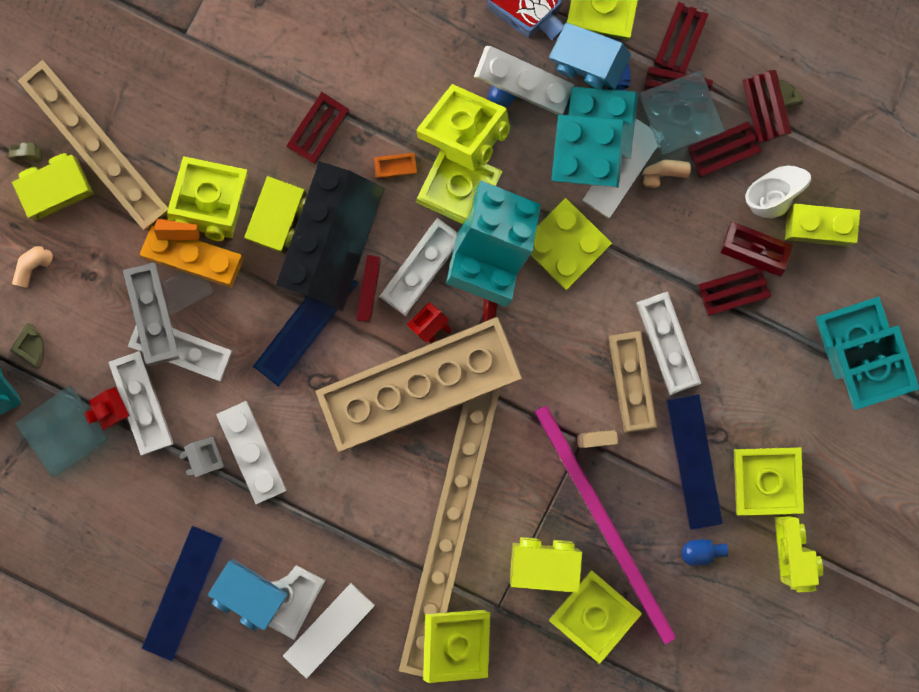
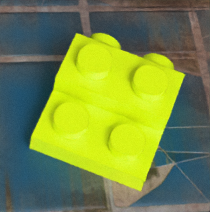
(465, 127)
(208, 197)
(797, 564)

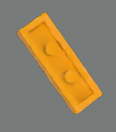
(193, 258)

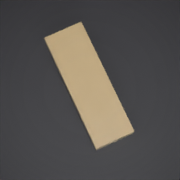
(632, 381)
(597, 438)

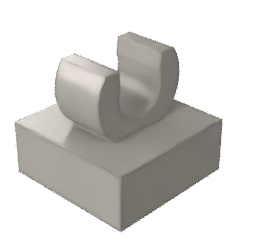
(202, 457)

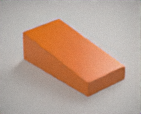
(394, 165)
(175, 230)

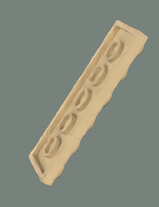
(419, 385)

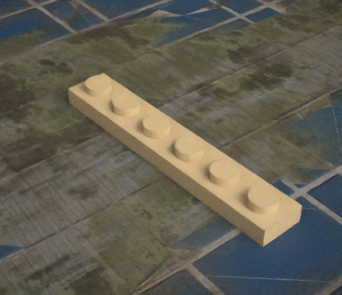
(93, 145)

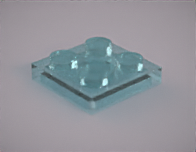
(681, 113)
(61, 431)

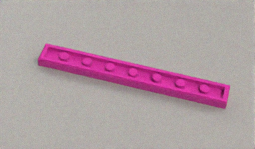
(605, 525)

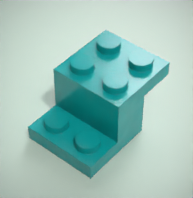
(594, 137)
(493, 244)
(867, 353)

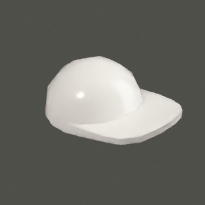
(775, 191)

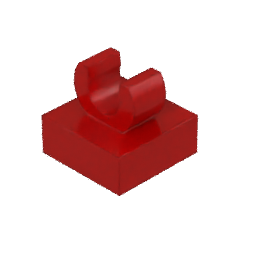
(428, 323)
(107, 409)

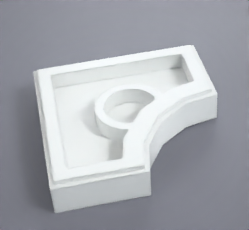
(302, 591)

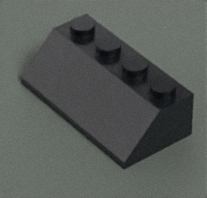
(330, 236)

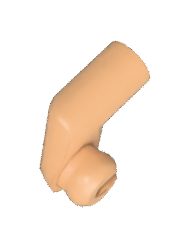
(664, 168)
(28, 262)

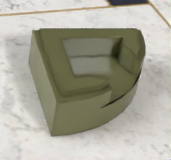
(790, 94)
(25, 151)
(29, 346)

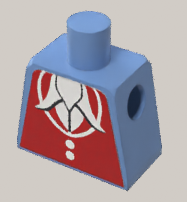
(529, 15)

